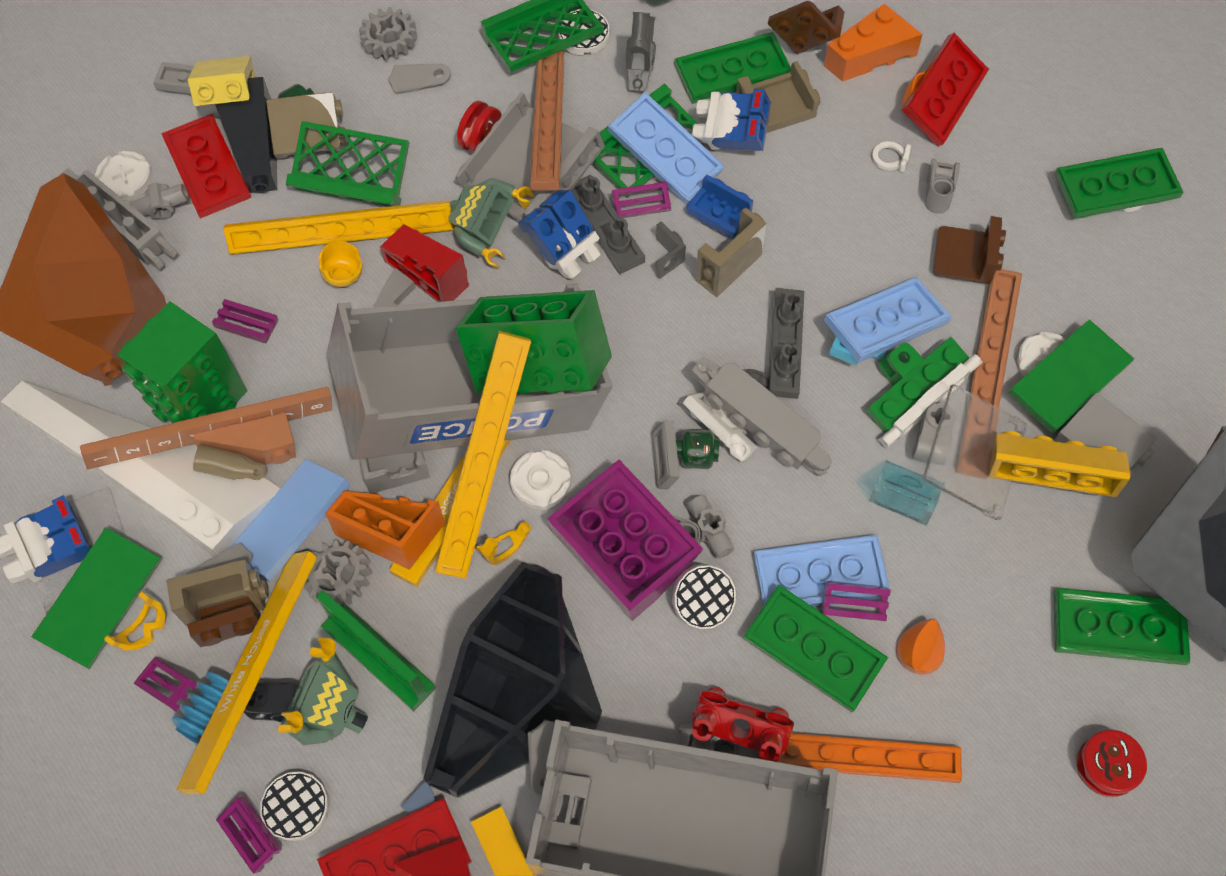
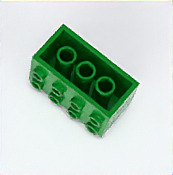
(565, 336)
(181, 367)

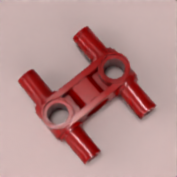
(767, 732)

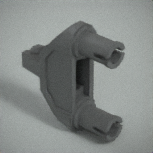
(640, 51)

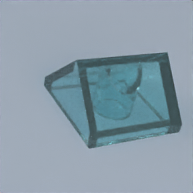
(905, 493)

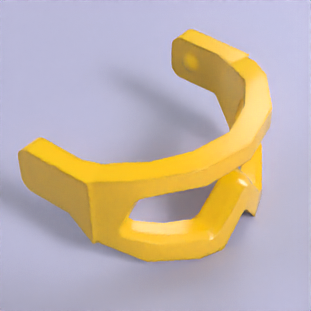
(517, 536)
(121, 641)

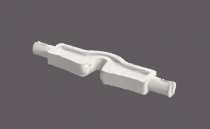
(935, 394)

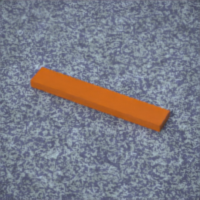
(875, 757)

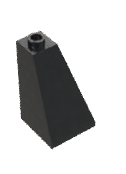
(251, 138)

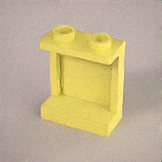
(221, 80)

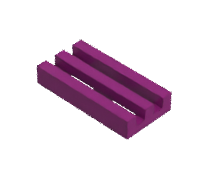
(644, 200)
(224, 313)
(881, 604)
(177, 692)
(252, 830)

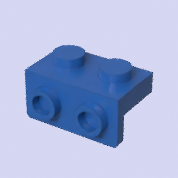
(719, 206)

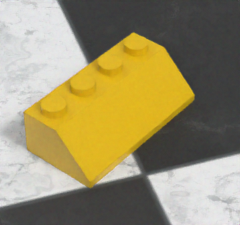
(1059, 464)

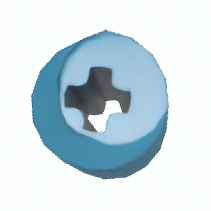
(198, 716)

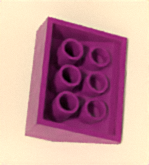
(625, 539)

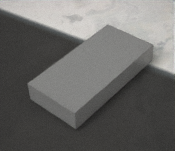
(665, 455)

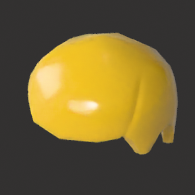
(340, 263)

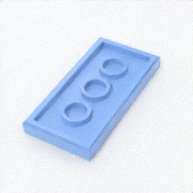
(665, 147)
(887, 319)
(291, 517)
(807, 566)

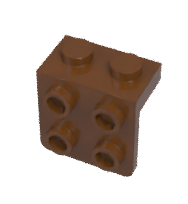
(807, 26)
(970, 253)
(224, 622)

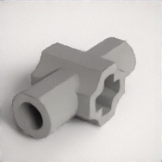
(160, 200)
(716, 537)

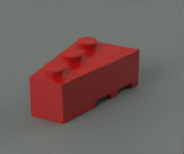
(426, 262)

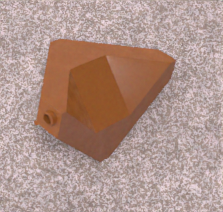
(76, 284)

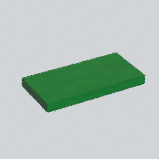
(722, 66)
(1118, 183)
(1070, 376)
(96, 598)
(1119, 627)
(815, 648)

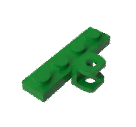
(912, 378)

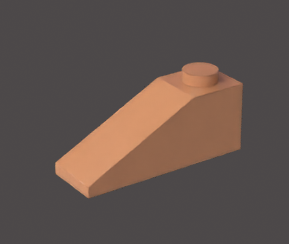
(261, 439)

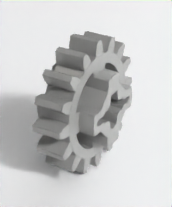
(388, 33)
(339, 572)

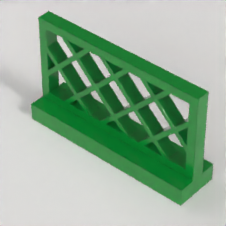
(535, 15)
(663, 97)
(342, 188)
(375, 653)

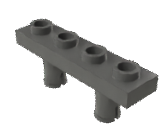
(608, 225)
(786, 343)

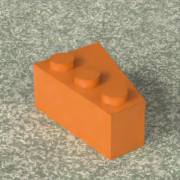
(871, 43)
(386, 527)

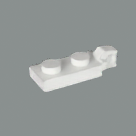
(721, 426)

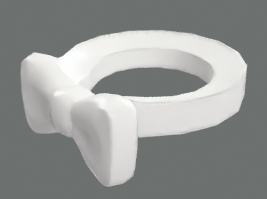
(901, 165)

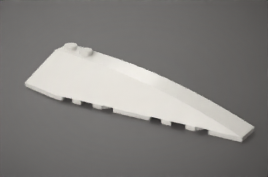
(197, 504)

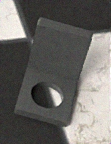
(674, 245)

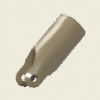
(227, 464)

